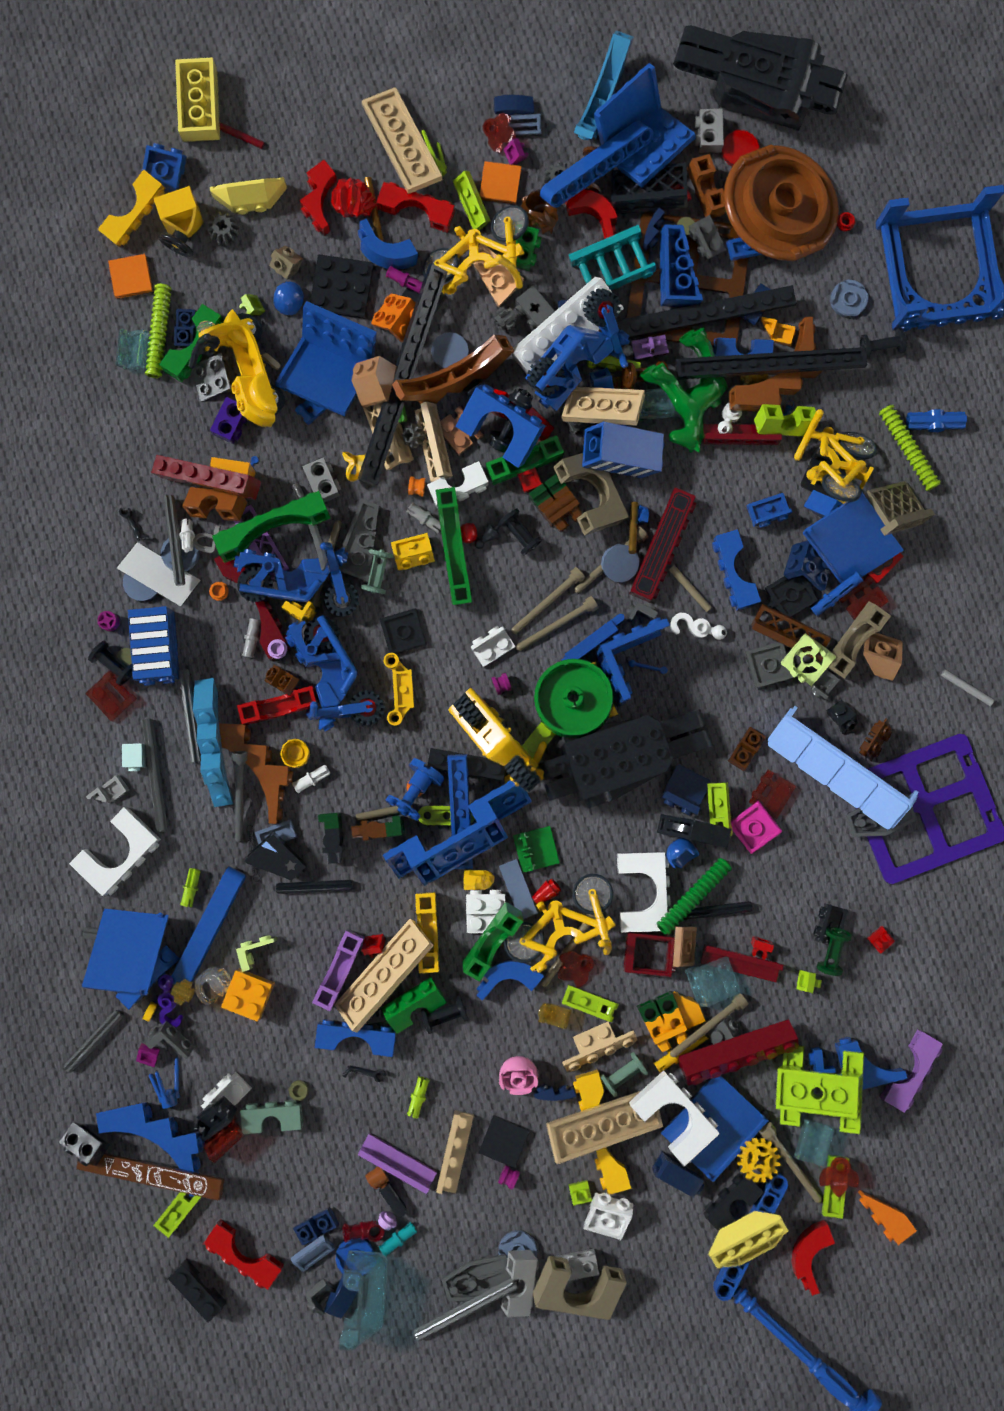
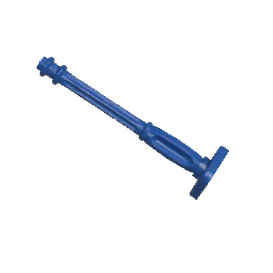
(825, 1374)

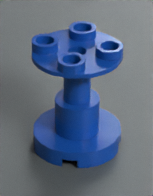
(418, 783)

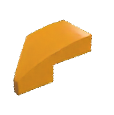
(780, 333)
(689, 1010)

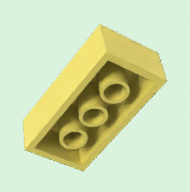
(197, 99)

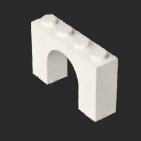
(140, 840)
(655, 867)
(699, 1129)

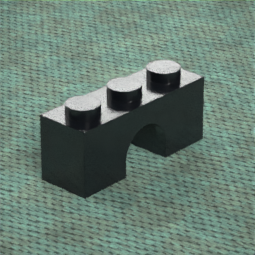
(741, 1189)
(204, 1300)

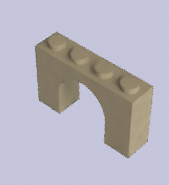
(610, 510)
(596, 1302)

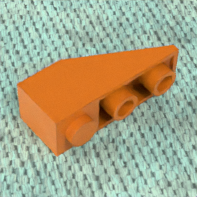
(892, 1219)

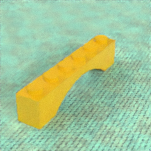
(614, 1172)

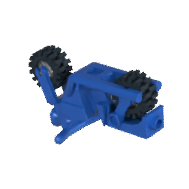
(300, 584)

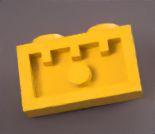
(412, 551)
(302, 614)

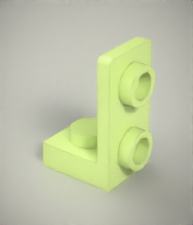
(246, 959)

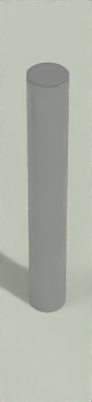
(967, 687)

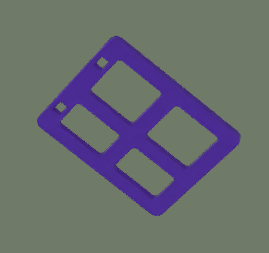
(973, 782)

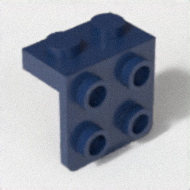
(807, 562)
(685, 790)

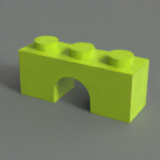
(771, 420)

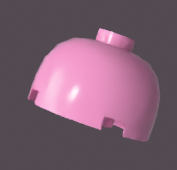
(518, 1075)

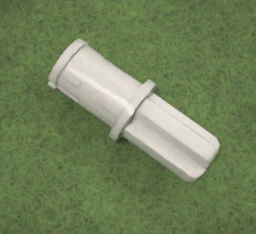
(187, 535)
(311, 778)

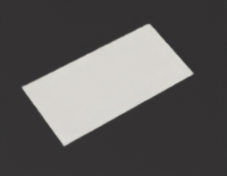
(151, 571)

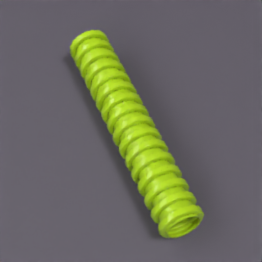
(158, 330)
(909, 447)

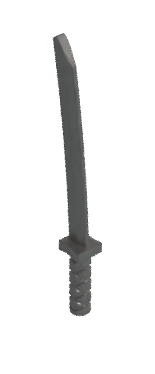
(314, 531)

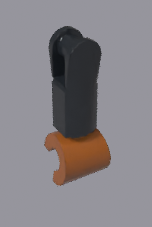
(378, 1178)

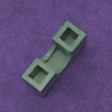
(289, 1115)

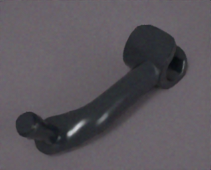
(133, 525)
(358, 1070)

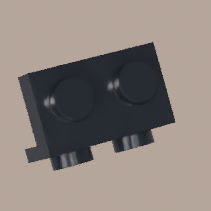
(829, 917)

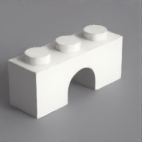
(474, 481)

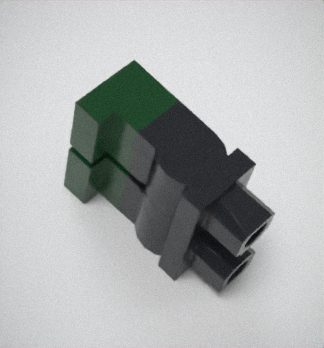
(333, 836)

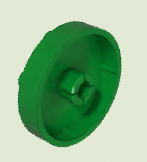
(568, 679)

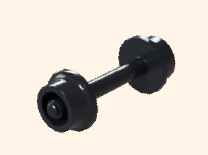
(501, 440)

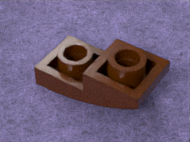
(281, 680)
(746, 748)

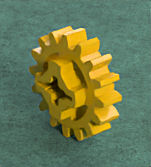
(767, 1156)

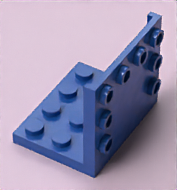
(641, 102)
(326, 358)
(622, 642)

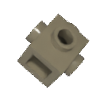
(285, 261)

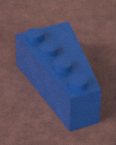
(677, 274)

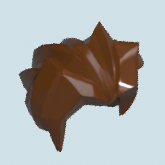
(540, 213)

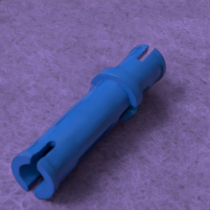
(829, 599)

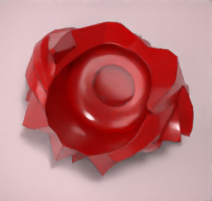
(352, 198)

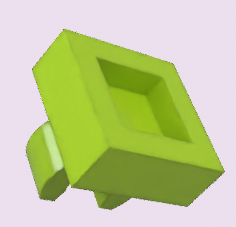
(252, 304)
(807, 981)
(580, 1192)

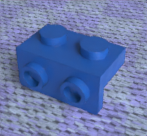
(768, 510)

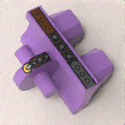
(650, 347)

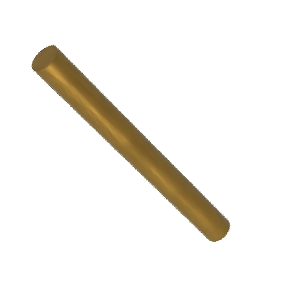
(374, 213)

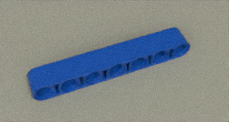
(596, 164)
(209, 925)
(733, 1281)

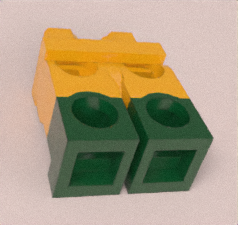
(663, 1027)

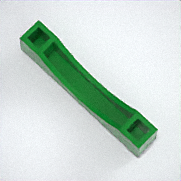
(306, 510)
(453, 545)

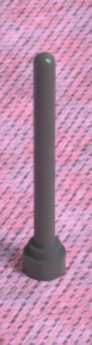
(239, 759)

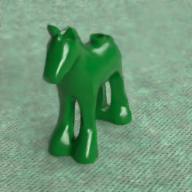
(693, 401)

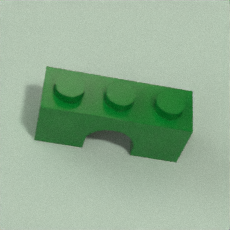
(423, 995)

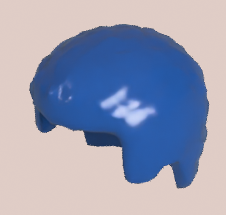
(288, 298)
(681, 852)

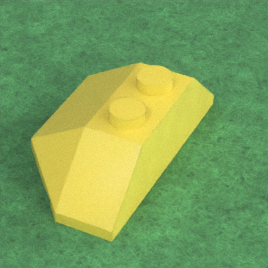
(249, 195)
(747, 1239)

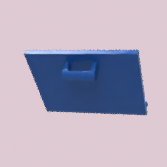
(852, 539)
(125, 951)
(736, 1123)

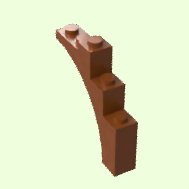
(457, 376)
(770, 391)
(271, 777)

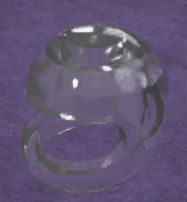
(217, 980)

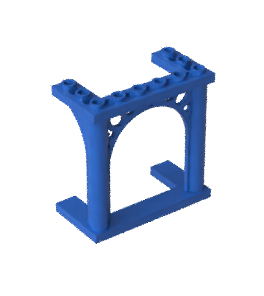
(915, 313)

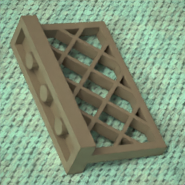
(904, 519)

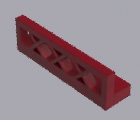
(740, 435)
(743, 963)

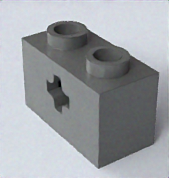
(533, 300)

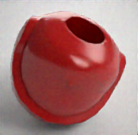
(468, 532)

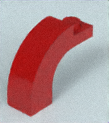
(596, 205)
(806, 1246)

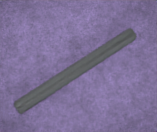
(154, 775)
(465, 1309)

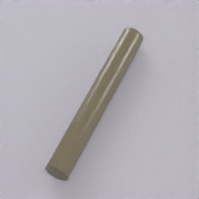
(690, 588)
(377, 813)

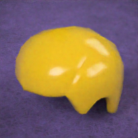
(295, 753)

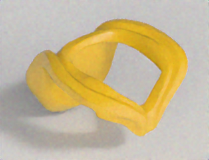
(353, 460)

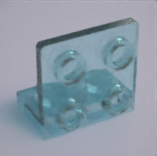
(713, 982)

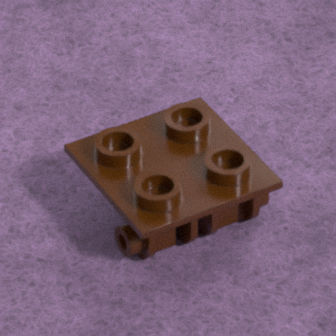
(882, 733)

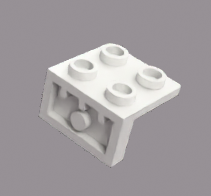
(231, 1087)

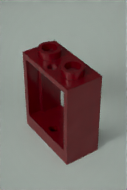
(629, 954)

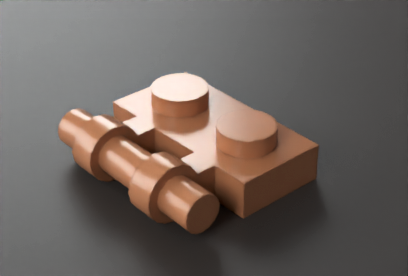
(455, 437)

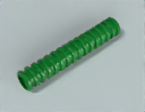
(693, 896)

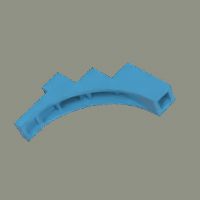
(606, 83)
(209, 742)

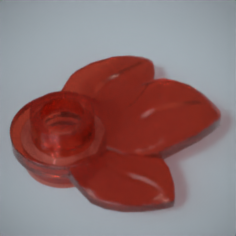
(502, 131)
(572, 967)
(837, 1178)

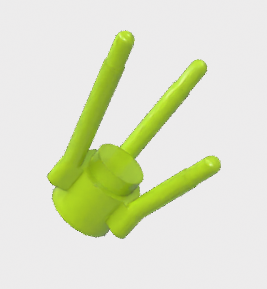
(440, 163)

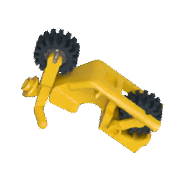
(496, 742)

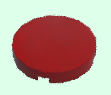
(738, 144)

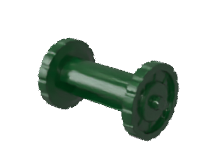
(834, 951)

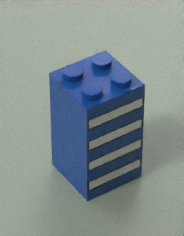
(623, 450)
(153, 645)

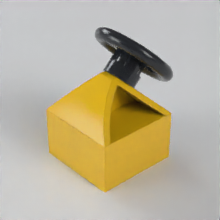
(180, 218)

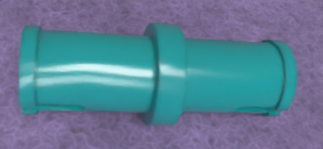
(398, 1239)

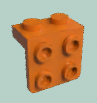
(395, 315)

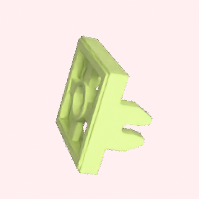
(810, 678)

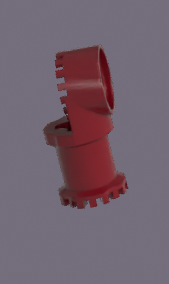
(362, 1231)

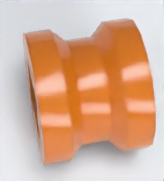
(416, 486)

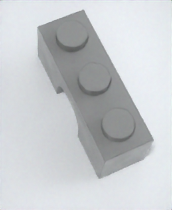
(521, 1266)

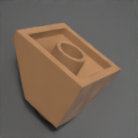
(883, 655)

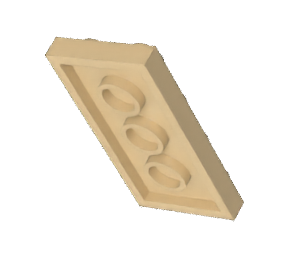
(605, 405)

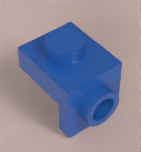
(816, 1060)

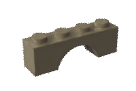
(866, 624)

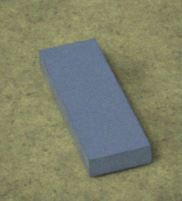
(518, 888)

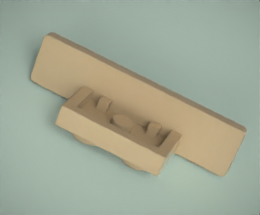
(597, 1043)

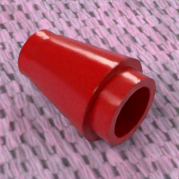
(547, 891)

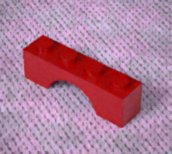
(394, 198)
(278, 706)
(261, 1270)

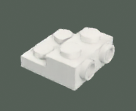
(482, 909)
(609, 1215)

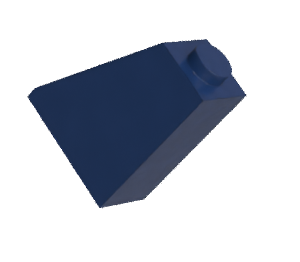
(677, 1175)

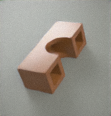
(702, 177)
(202, 500)

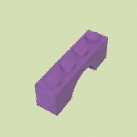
(339, 970)
(901, 1092)

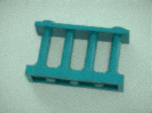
(614, 244)

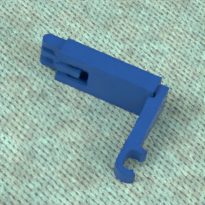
(594, 639)

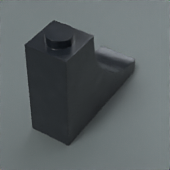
(694, 830)

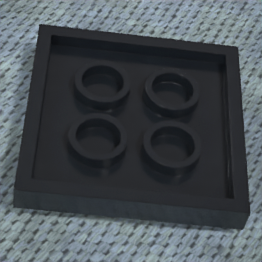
(342, 285)

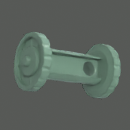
(377, 572)
(623, 1074)

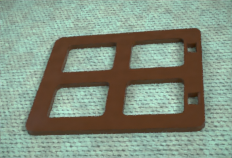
(732, 286)

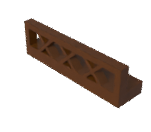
(782, 635)

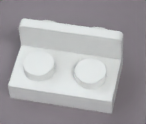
(492, 646)

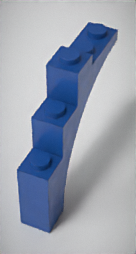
(136, 1120)

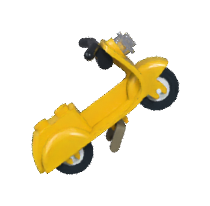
(253, 390)

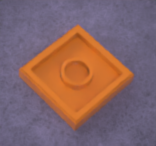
(500, 182)
(130, 276)

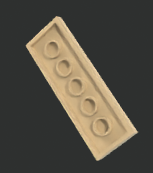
(402, 140)
(383, 975)
(598, 1128)

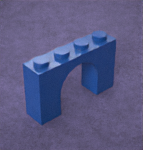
(526, 427)

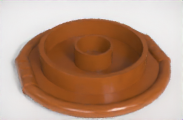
(781, 203)

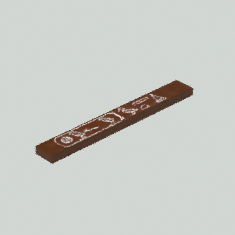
(157, 1176)

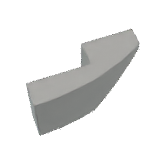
(110, 790)

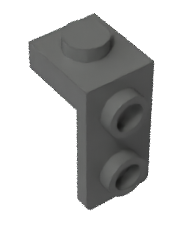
(172, 1036)

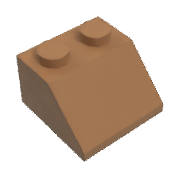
(373, 380)

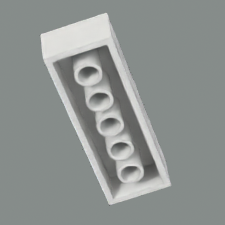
(570, 313)

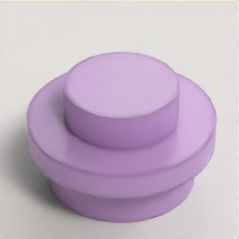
(277, 649)
(387, 1220)

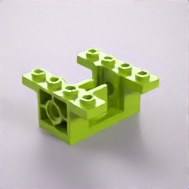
(840, 1091)

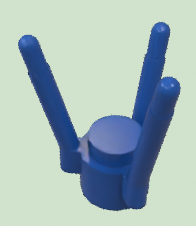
(167, 1097)

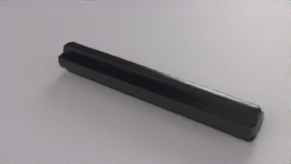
(314, 886)
(718, 910)

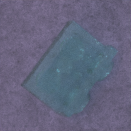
(132, 349)
(656, 405)
(814, 1142)

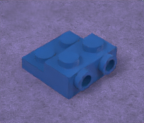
(164, 165)

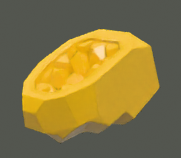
(477, 879)

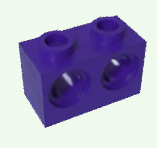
(225, 419)

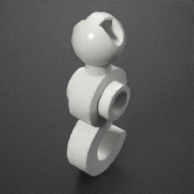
(729, 416)
(699, 628)

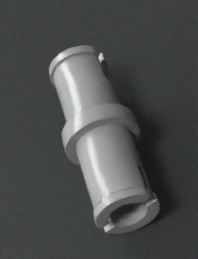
(424, 517)
(251, 638)

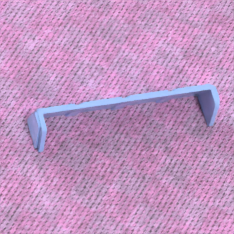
(839, 772)

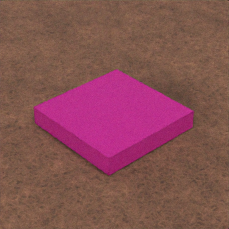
(755, 827)

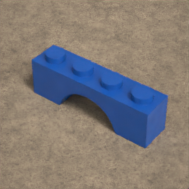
(742, 593)
(380, 1040)

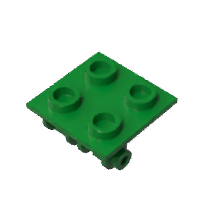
(536, 849)

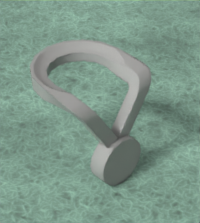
(205, 548)

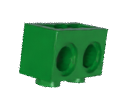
(529, 248)

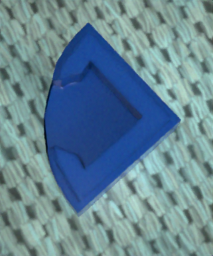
(643, 515)

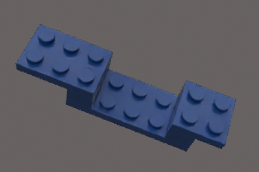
(463, 846)

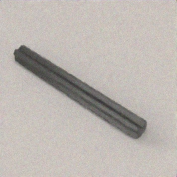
(174, 540)
(191, 723)

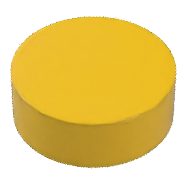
(150, 1011)

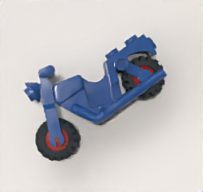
(559, 378)
(337, 675)

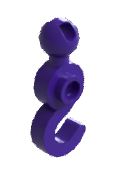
(166, 1001)

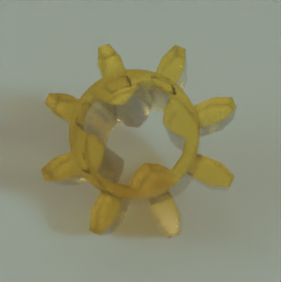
(182, 992)

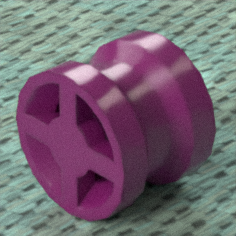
(105, 618)
(501, 684)
(508, 1177)

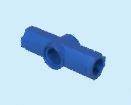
(936, 420)

